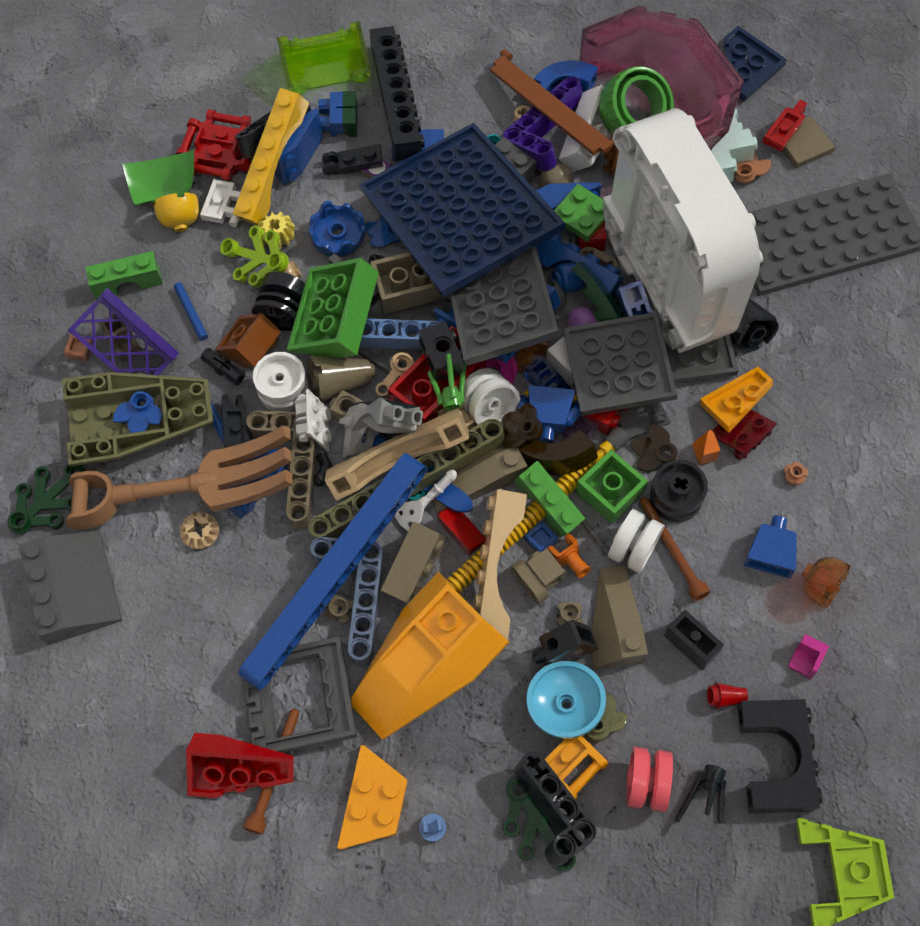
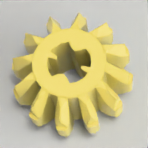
(279, 224)

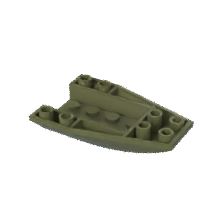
(95, 398)

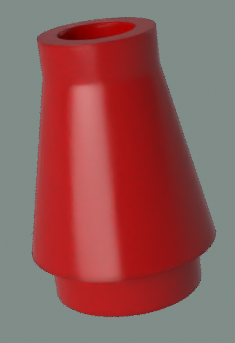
(725, 695)

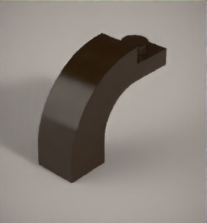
(563, 456)

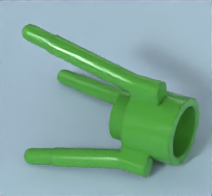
(451, 397)

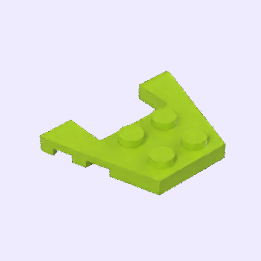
(857, 867)

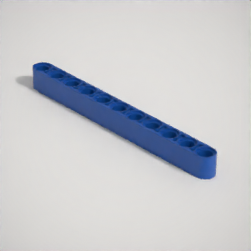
(332, 572)

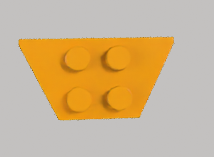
(373, 801)

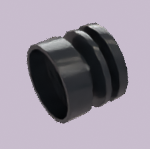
(279, 299)

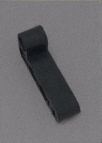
(249, 138)
(549, 806)

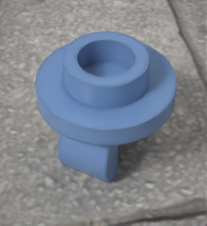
(432, 827)

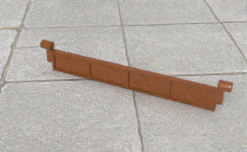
(549, 105)

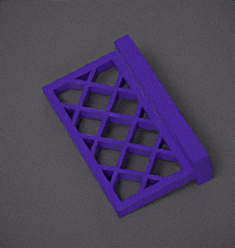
(133, 322)

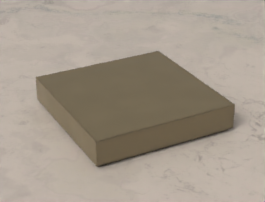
(808, 144)

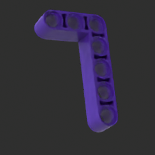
(533, 125)

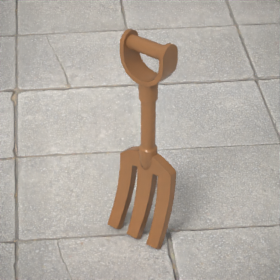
(210, 481)

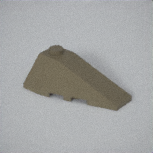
(488, 473)

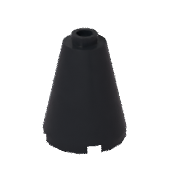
(755, 327)

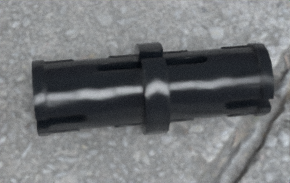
(222, 366)

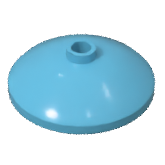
(566, 683)

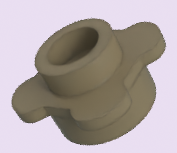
(334, 604)
(565, 608)

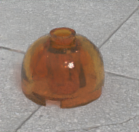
(824, 580)

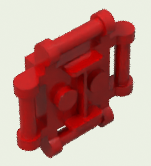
(215, 145)

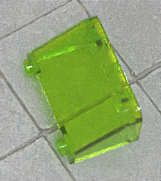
(324, 59)

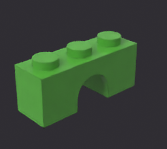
(138, 269)
(559, 509)

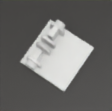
(312, 420)

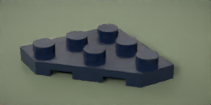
(752, 60)

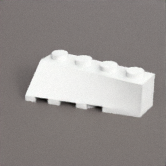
(572, 153)

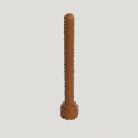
(697, 589)
(256, 821)

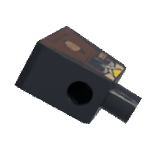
(565, 643)

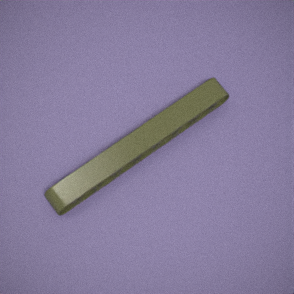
(436, 458)

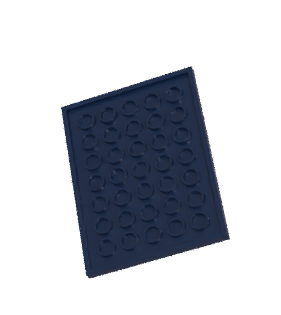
(461, 209)

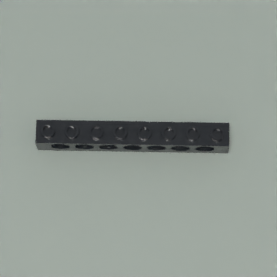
(395, 93)

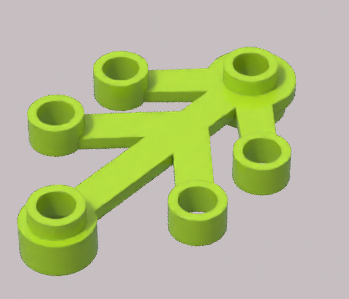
(275, 261)

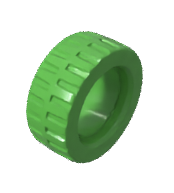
(612, 97)

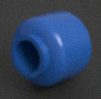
(566, 277)

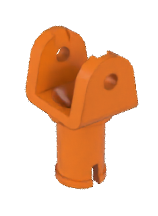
(571, 557)

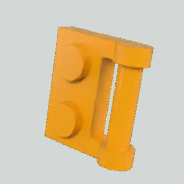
(569, 756)

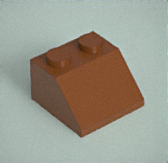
(248, 340)

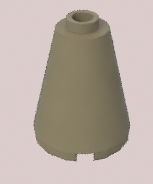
(335, 374)

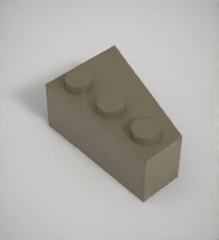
(414, 562)

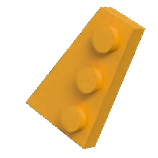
(737, 397)

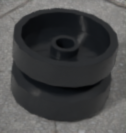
(678, 490)

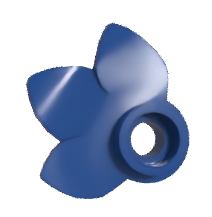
(380, 233)
(138, 416)

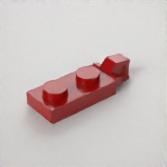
(785, 126)

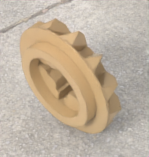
(209, 533)

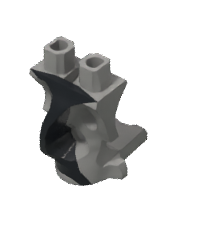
(383, 415)

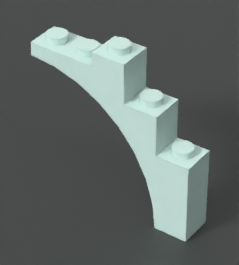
(734, 148)

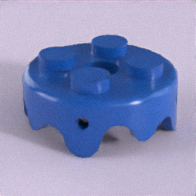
(332, 218)

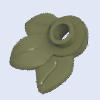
(610, 722)

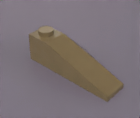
(617, 622)

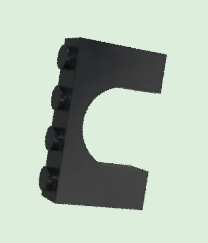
(791, 721)

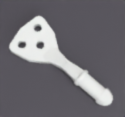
(419, 505)

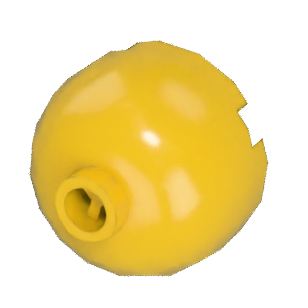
(176, 211)

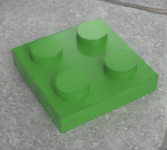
(581, 212)

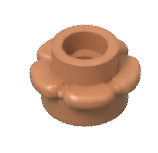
(794, 479)

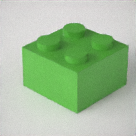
(611, 486)

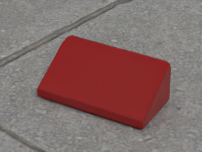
(461, 530)

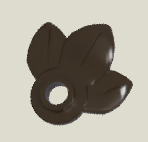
(519, 424)
(651, 448)

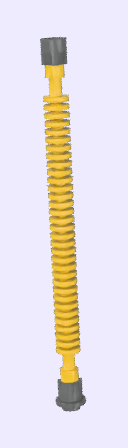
(567, 482)

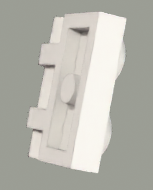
(218, 202)

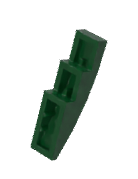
(598, 294)

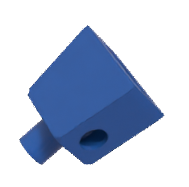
(774, 549)

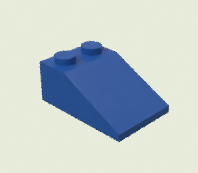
(300, 148)

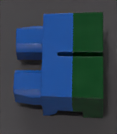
(342, 111)

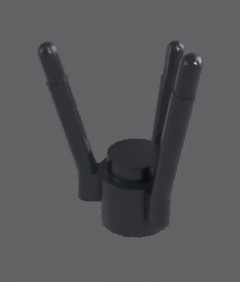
(713, 782)

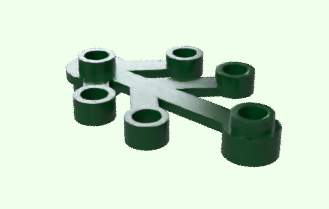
(42, 501)
(535, 820)

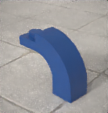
(555, 73)

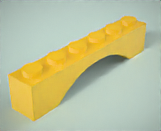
(283, 120)

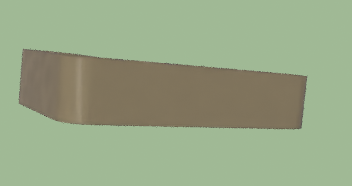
(299, 460)

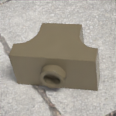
(119, 329)

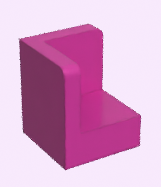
(808, 656)

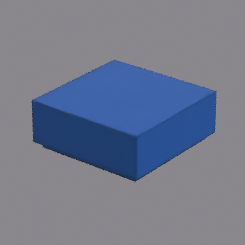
(540, 537)

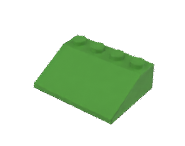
(334, 309)

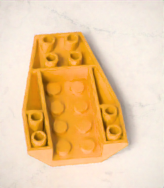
(426, 658)

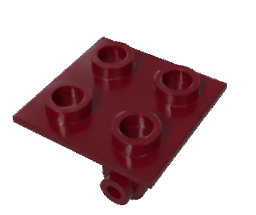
(746, 434)

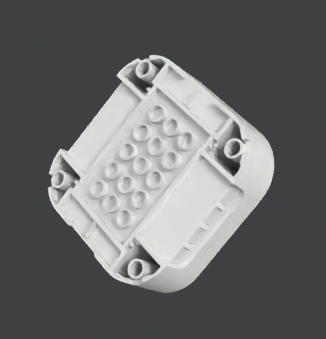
(681, 229)

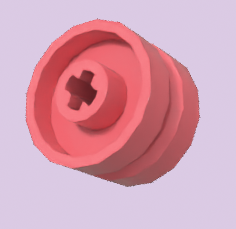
(652, 779)

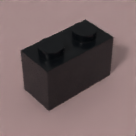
(693, 640)

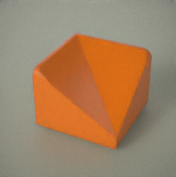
(706, 448)

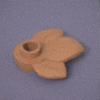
(750, 169)

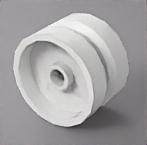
(279, 381)
(489, 396)
(633, 539)

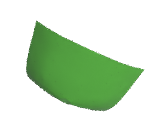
(159, 177)

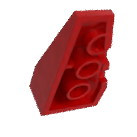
(226, 765)

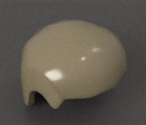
(559, 174)

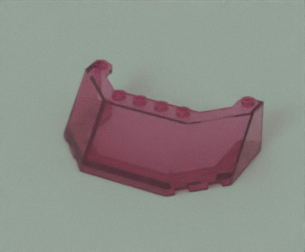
(680, 51)

